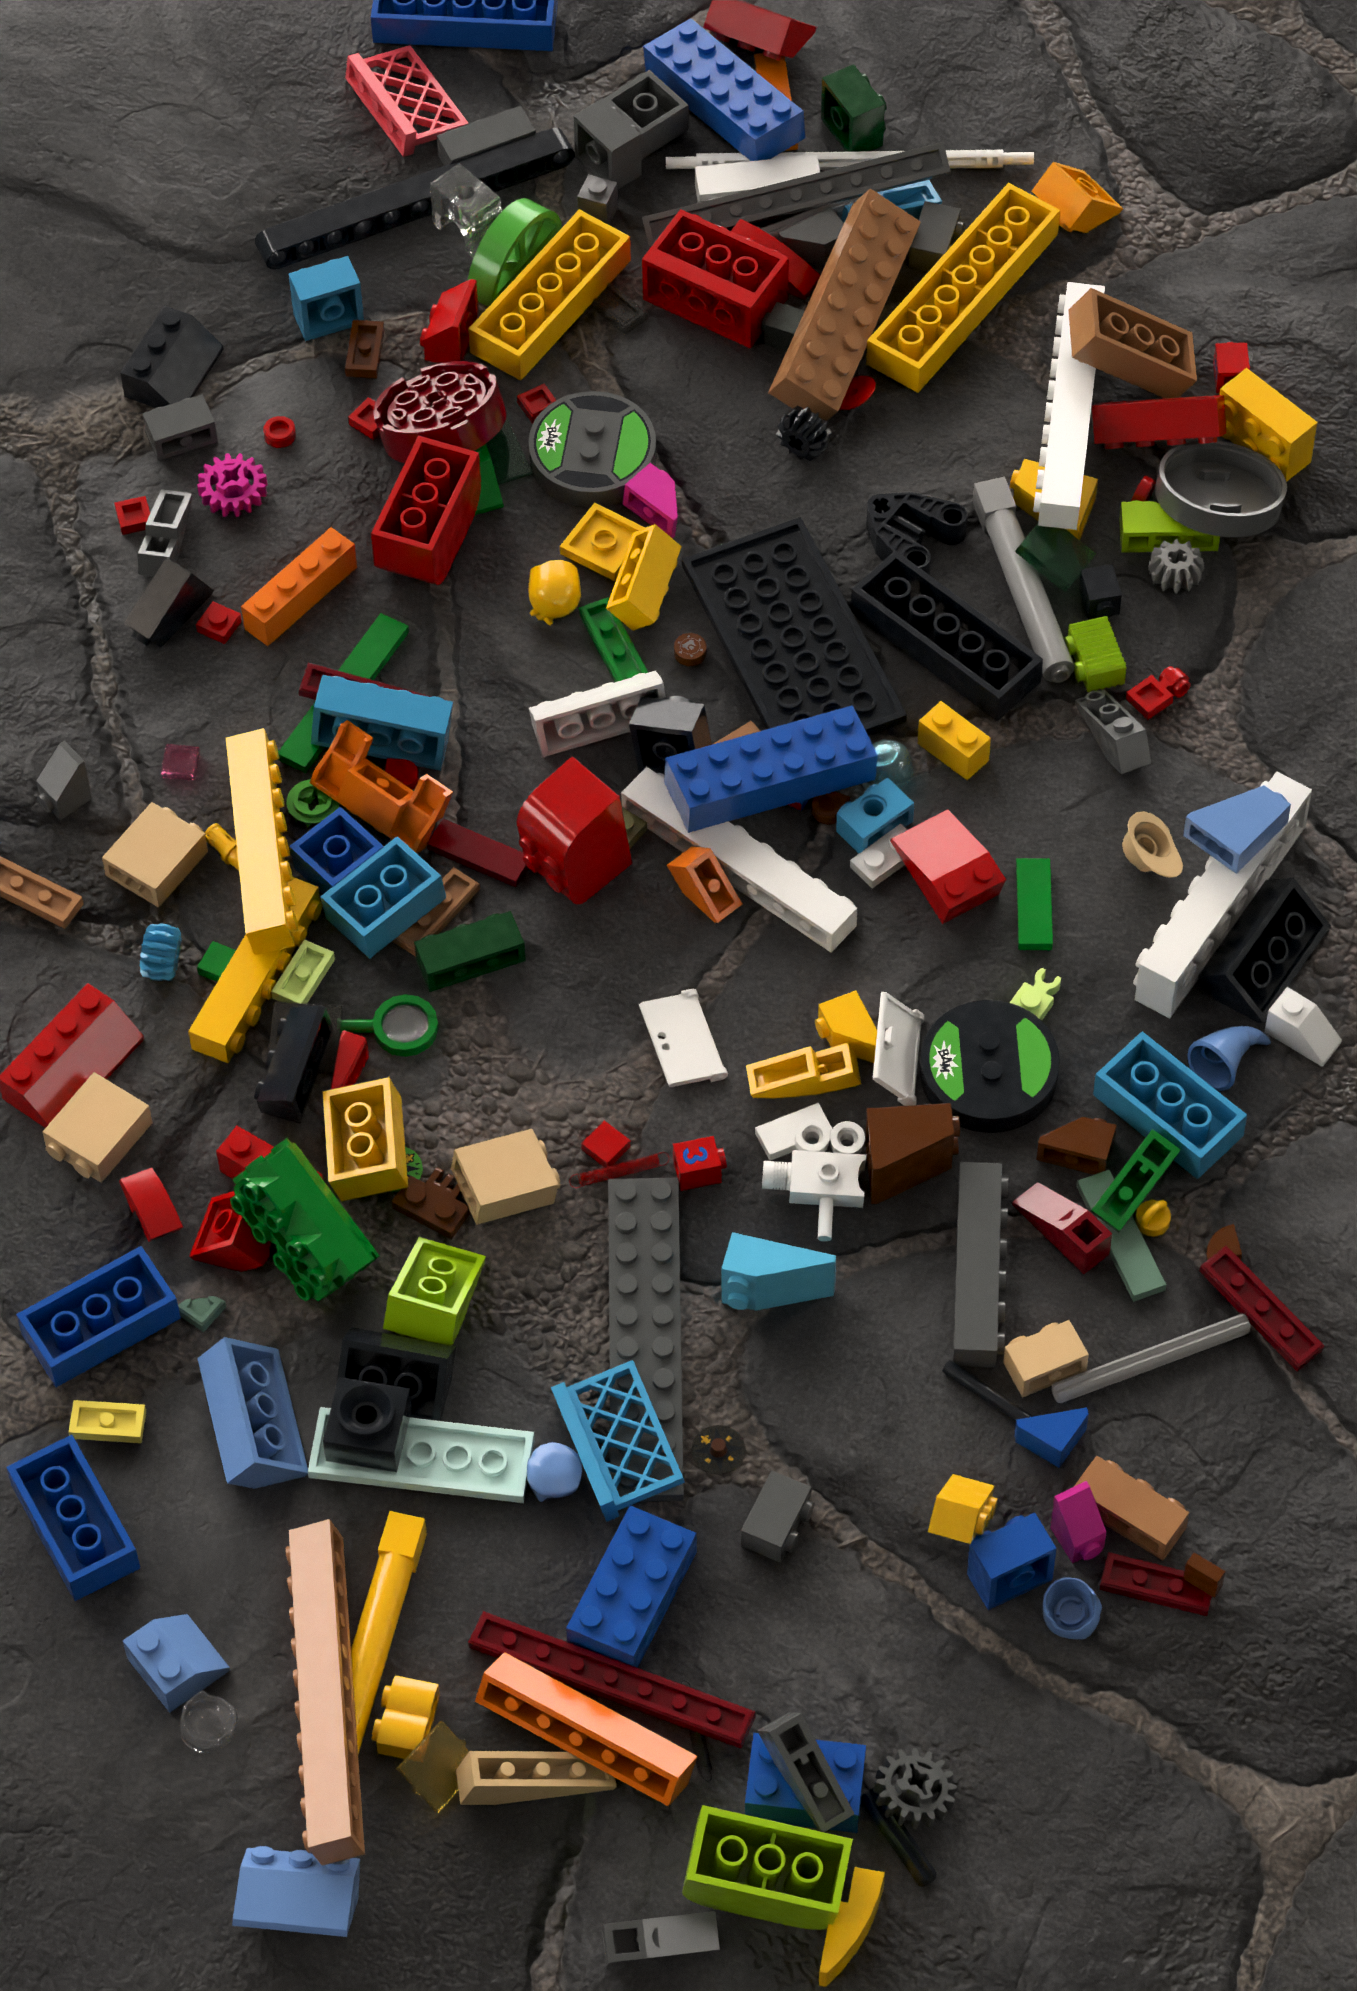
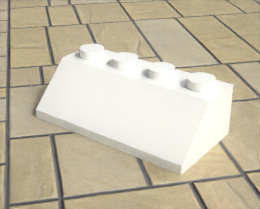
(592, 713)

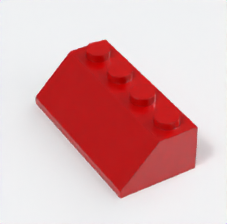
(82, 1039)

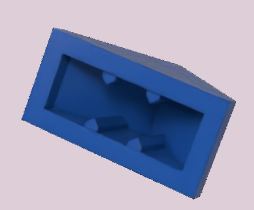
(1052, 1434)

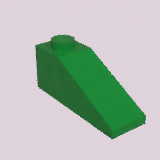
(1135, 1180)

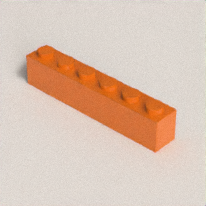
(586, 1729)

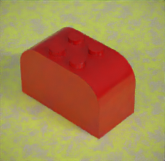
(428, 511)
(574, 832)

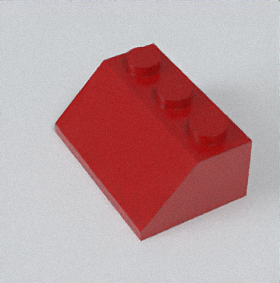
(757, 28)

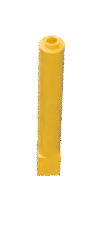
(398, 1558)

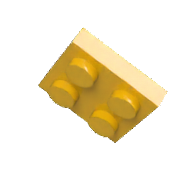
(600, 541)

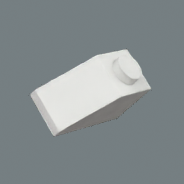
(1302, 1027)

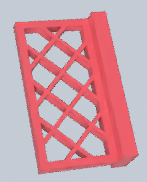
(385, 104)

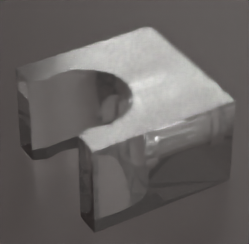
(467, 202)

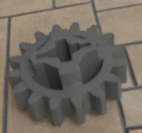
(914, 1788)

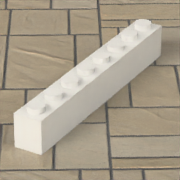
(748, 865)

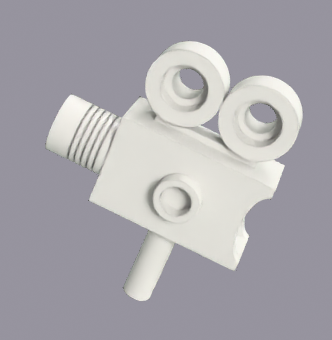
(819, 1175)

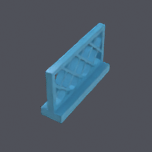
(589, 1451)

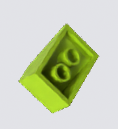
(433, 1292)

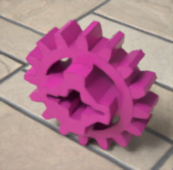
(232, 485)

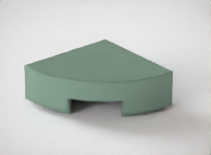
(201, 1311)

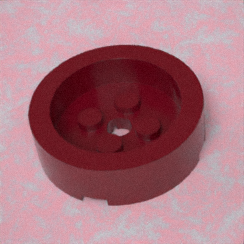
(445, 403)

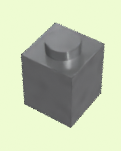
(598, 198)

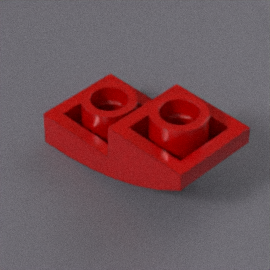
(151, 1203)

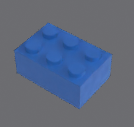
(773, 1799)

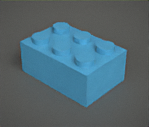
(383, 897)

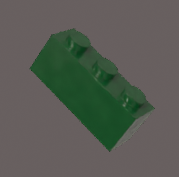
(469, 951)

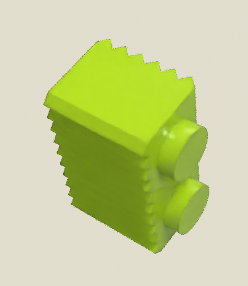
(1096, 654)

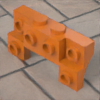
(377, 795)

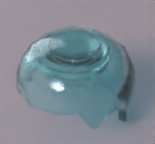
(893, 763)

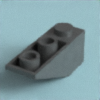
(1115, 730)
(660, 1937)

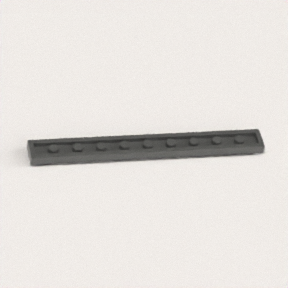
(812, 190)

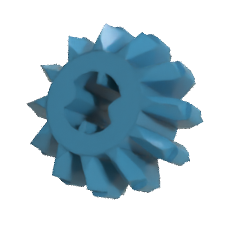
(160, 952)

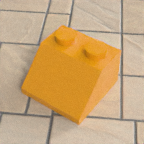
(1077, 196)

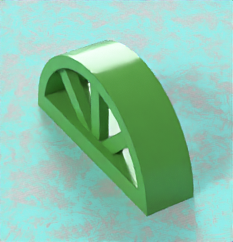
(511, 245)

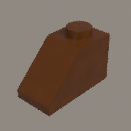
(1079, 1145)

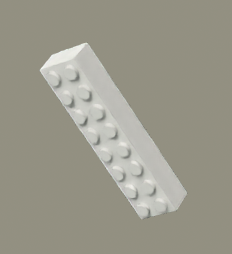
(1211, 911)

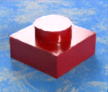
(218, 622)

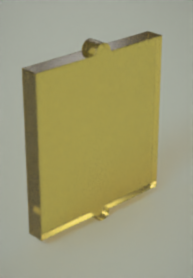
(434, 1765)

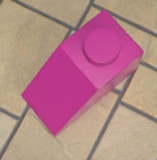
(653, 498)
(1078, 1523)

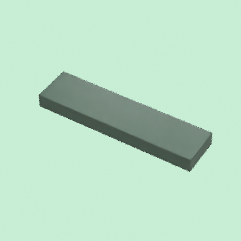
(1127, 1247)

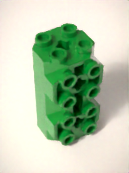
(298, 1212)

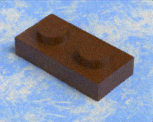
(364, 349)

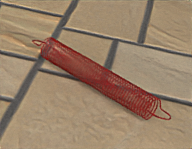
(621, 1167)

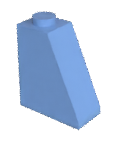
(1238, 826)

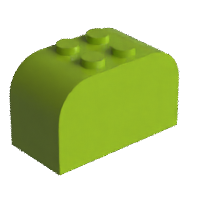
(766, 1869)

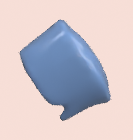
(554, 1471)
(1071, 1608)

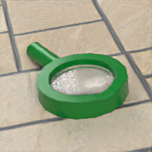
(400, 1025)

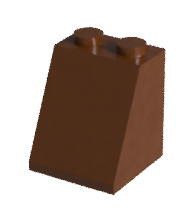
(908, 1146)

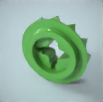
(301, 796)

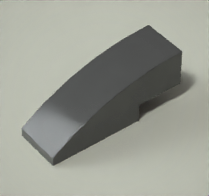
(164, 530)

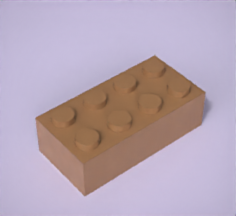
(1132, 344)

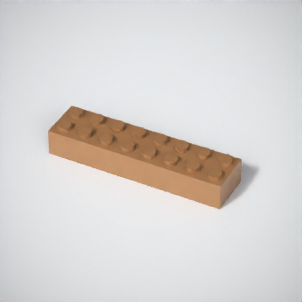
(845, 306)

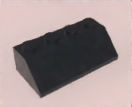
(1265, 949)

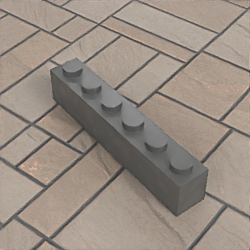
(977, 1265)

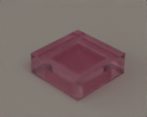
(180, 762)

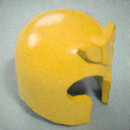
(554, 590)

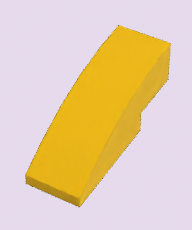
(804, 1073)
(851, 1923)

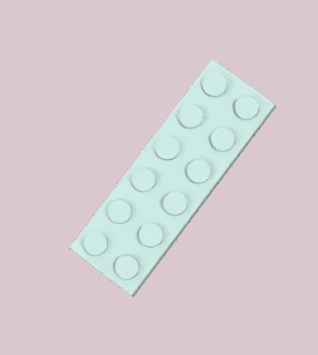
(442, 1460)

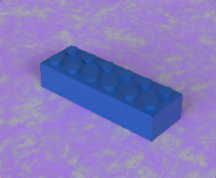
(466, 23)
(725, 92)
(770, 768)

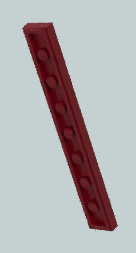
(614, 1680)

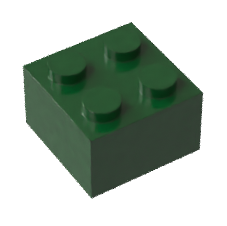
(853, 110)

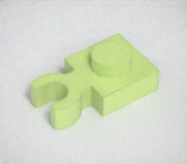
(1039, 997)

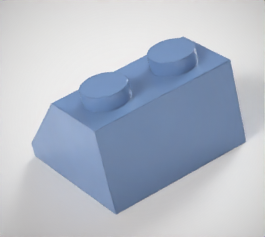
(174, 1659)

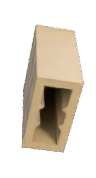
(155, 854)
(97, 1128)
(505, 1176)

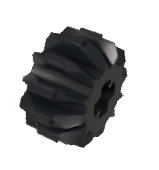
(804, 433)

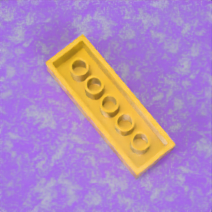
(549, 294)

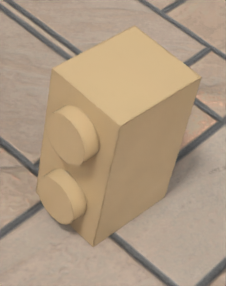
(1045, 1357)

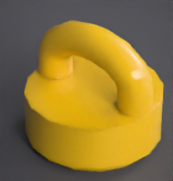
(1153, 1217)

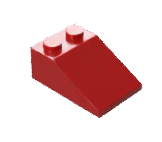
(949, 865)

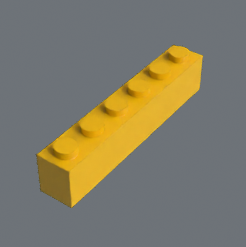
(247, 983)

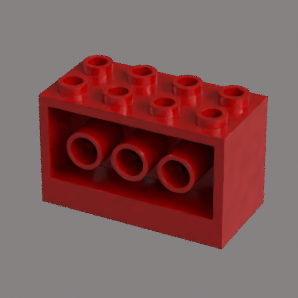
(714, 277)

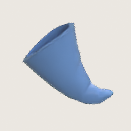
(1219, 1054)

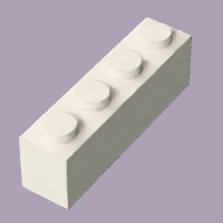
(733, 178)

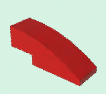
(801, 275)

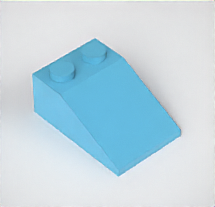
(773, 1274)

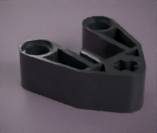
(903, 519)

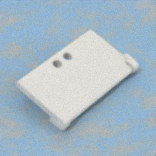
(688, 1046)
(897, 1048)

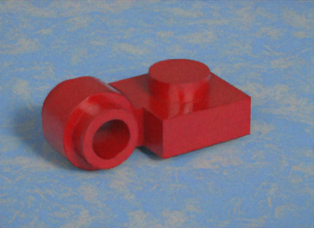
(1153, 696)

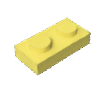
(107, 1421)

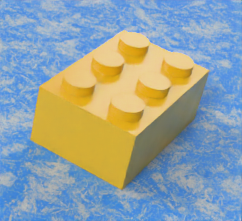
(1268, 423)
(365, 1139)

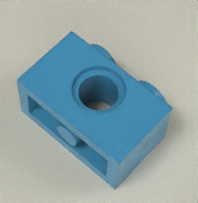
(881, 799)

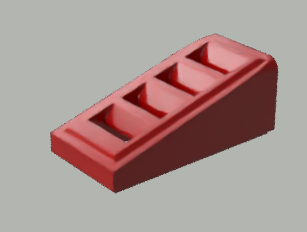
(350, 1059)

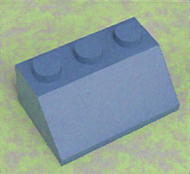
(296, 1892)

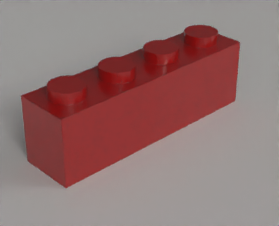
(1159, 420)

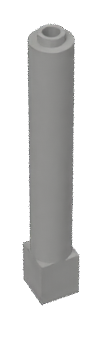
(998, 517)

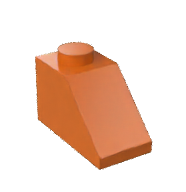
(705, 882)

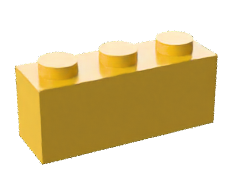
(644, 577)
(963, 1509)

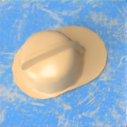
(1151, 846)

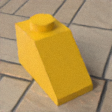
(847, 1021)

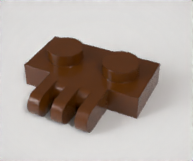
(433, 1203)

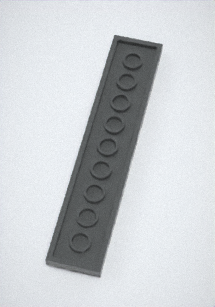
(646, 1317)

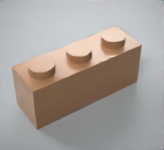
(1135, 1508)

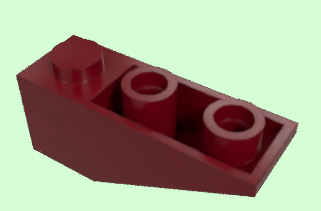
(1066, 1226)

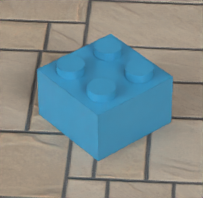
(326, 298)

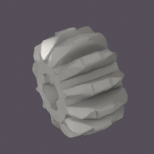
(1176, 566)

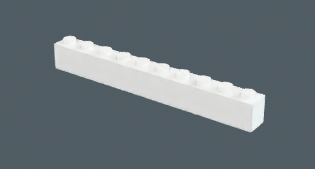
(1068, 426)

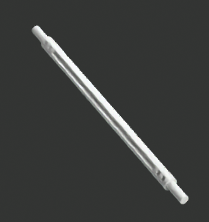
(835, 160)

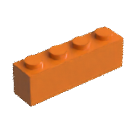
(299, 586)

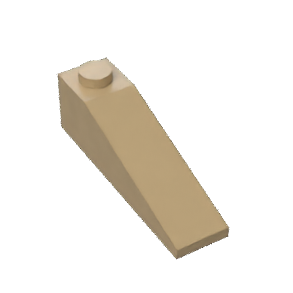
(526, 1776)

